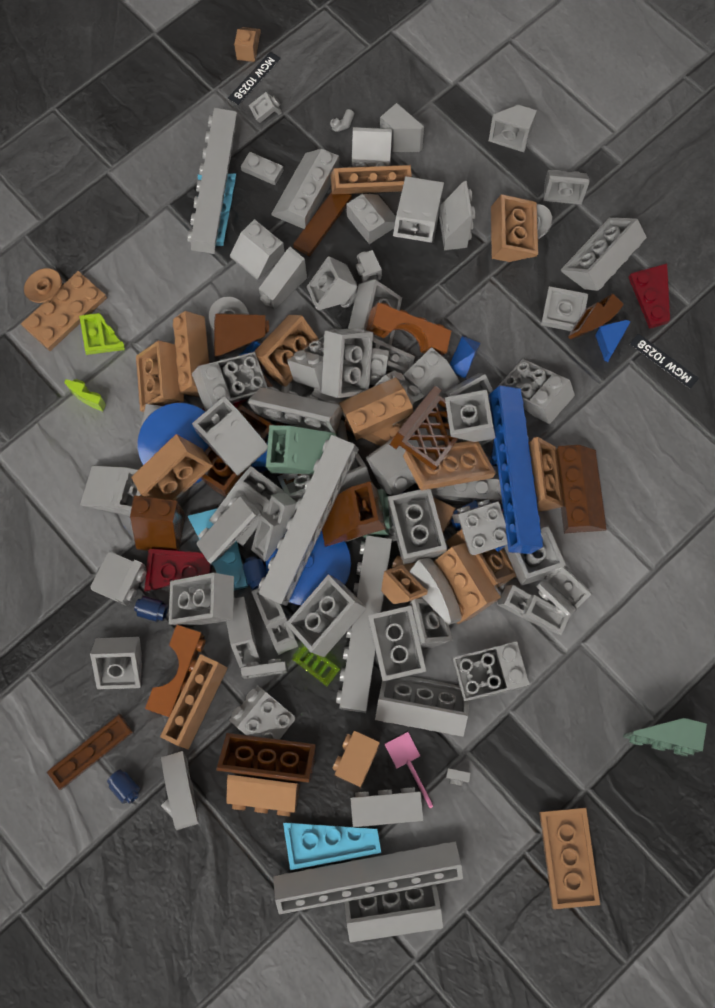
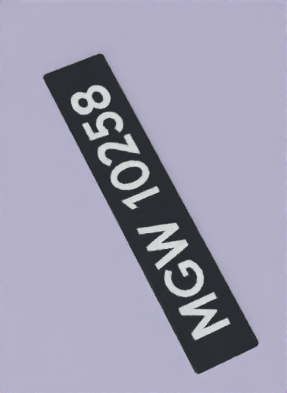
(254, 78)
(664, 361)

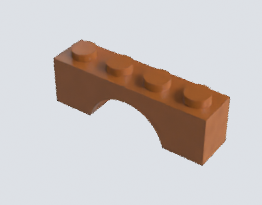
(385, 319)
(186, 645)

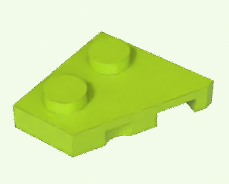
(98, 336)

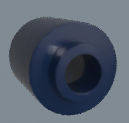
(254, 571)
(151, 609)
(123, 787)

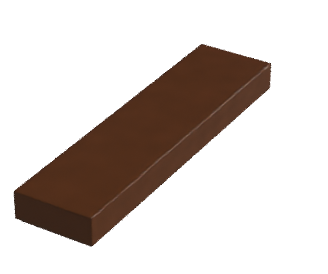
(321, 223)
(89, 752)

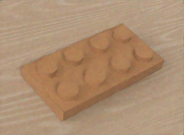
(61, 314)
(461, 465)
(569, 858)

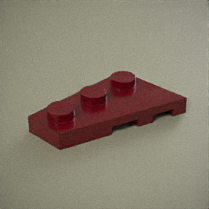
(652, 294)
(173, 565)

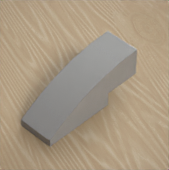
(273, 525)
(439, 593)
(532, 609)
(275, 623)
(179, 790)

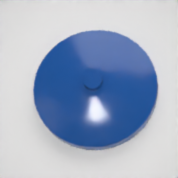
(164, 425)
(322, 561)

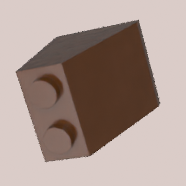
(237, 331)
(156, 523)

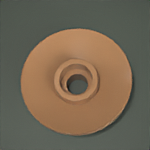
(42, 285)

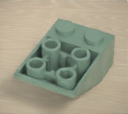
(294, 449)
(681, 735)

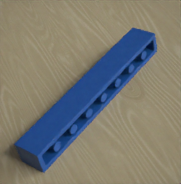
(515, 471)

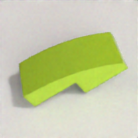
(80, 391)

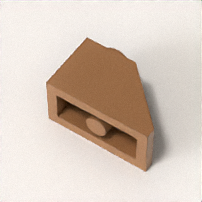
(247, 43)
(401, 586)

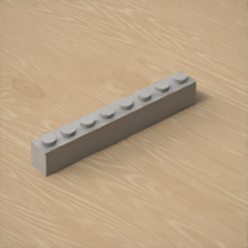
(213, 181)
(308, 520)
(361, 649)
(367, 877)

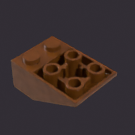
(354, 514)

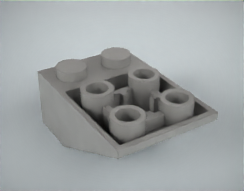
(418, 209)
(457, 218)
(307, 364)
(232, 377)
(542, 390)
(230, 435)
(110, 489)
(257, 490)
(491, 671)

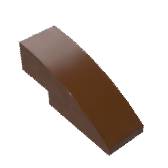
(596, 316)

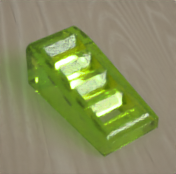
(331, 674)

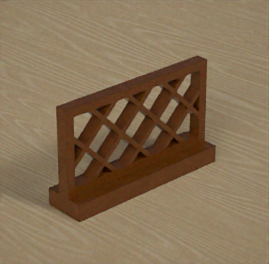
(416, 421)

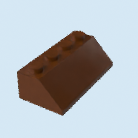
(220, 475)
(580, 489)
(267, 757)

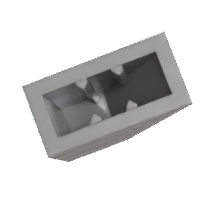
(283, 279)
(242, 635)

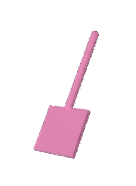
(403, 752)

